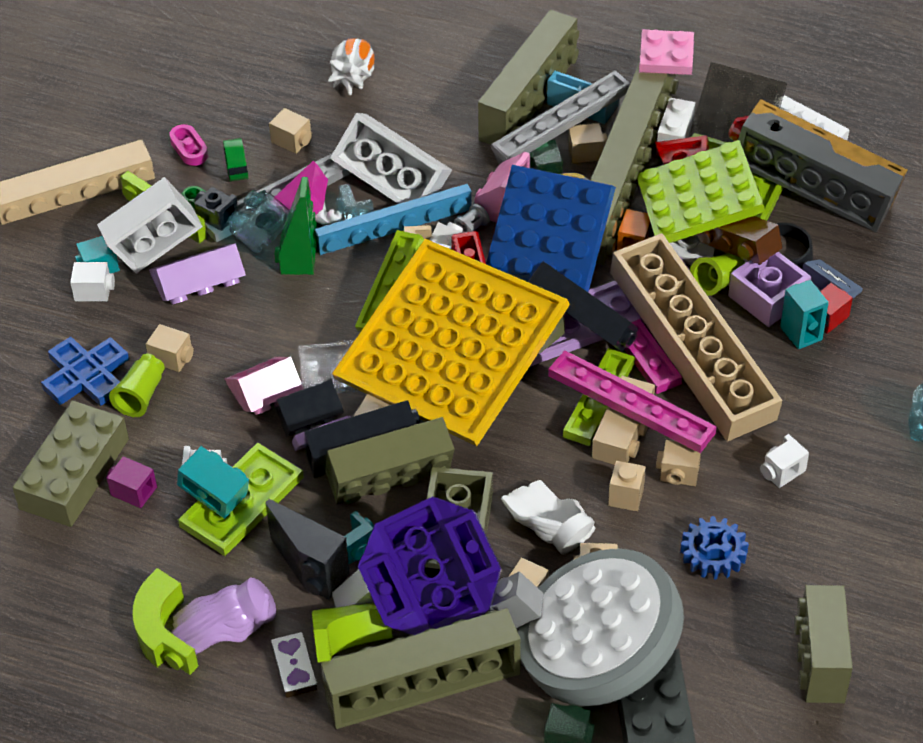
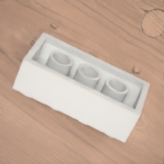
(388, 161)

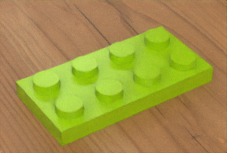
(268, 479)

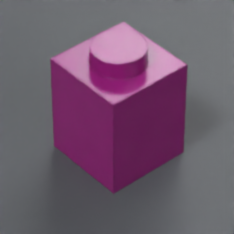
(131, 482)

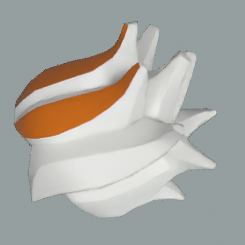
(352, 63)

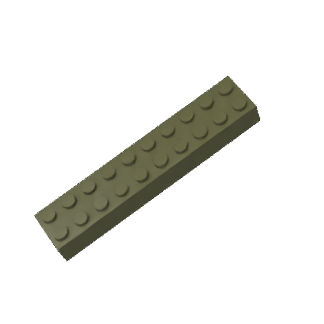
(630, 146)

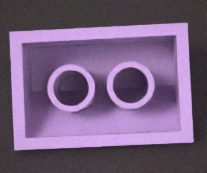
(198, 273)

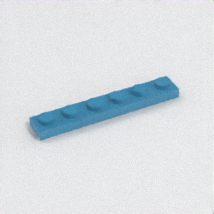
(393, 218)

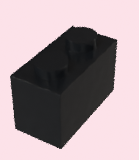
(309, 408)

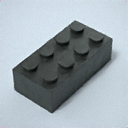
(658, 709)

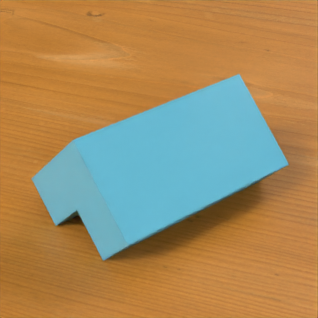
(563, 86)

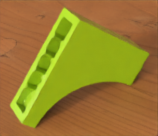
(346, 627)

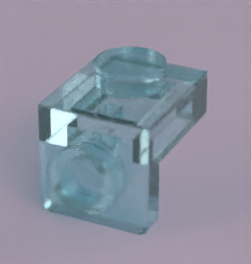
(348, 206)

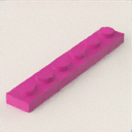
(632, 401)

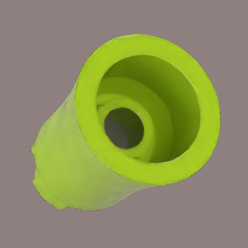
(715, 272)
(137, 387)

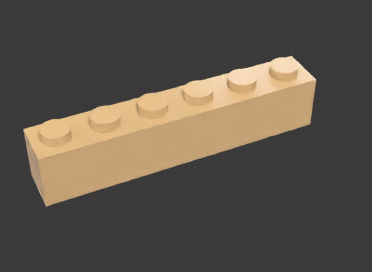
(72, 181)

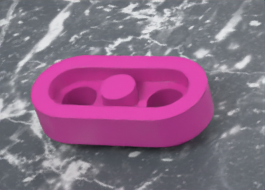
(188, 145)

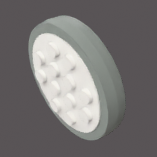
(602, 627)

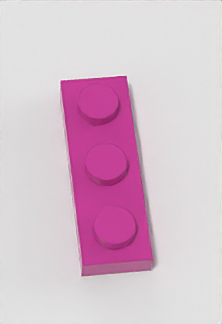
(653, 361)

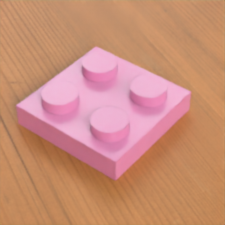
(666, 52)

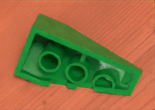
(298, 236)

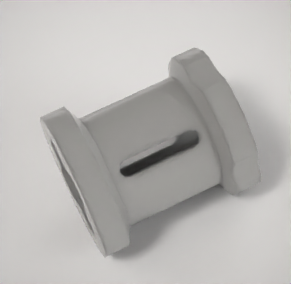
(472, 220)

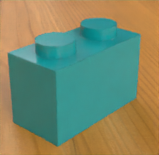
(804, 314)
(213, 481)

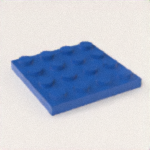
(552, 222)

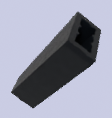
(587, 308)
(355, 429)

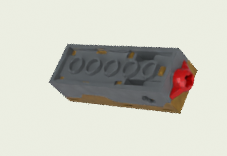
(818, 164)

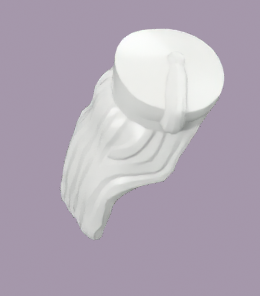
(550, 517)

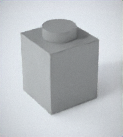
(520, 598)

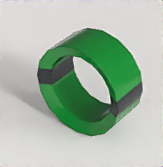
(235, 159)

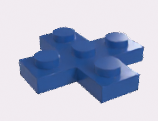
(84, 370)

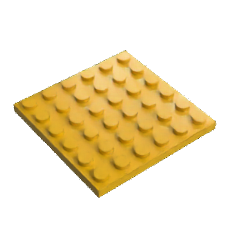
(451, 340)

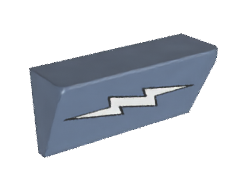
(823, 275)

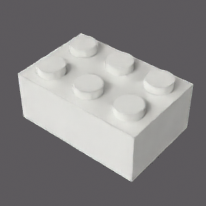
(149, 225)

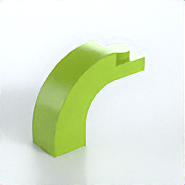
(151, 608)

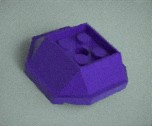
(397, 561)

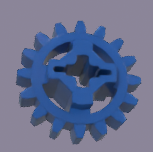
(714, 547)

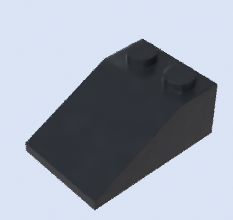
(310, 549)

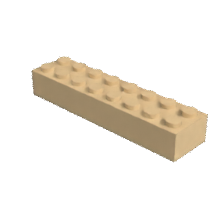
(695, 337)

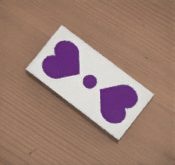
(294, 665)

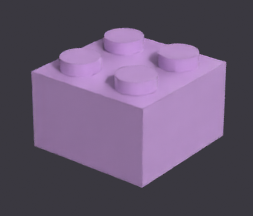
(763, 286)

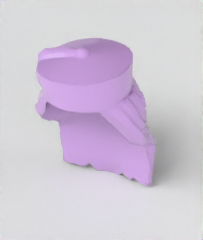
(225, 615)

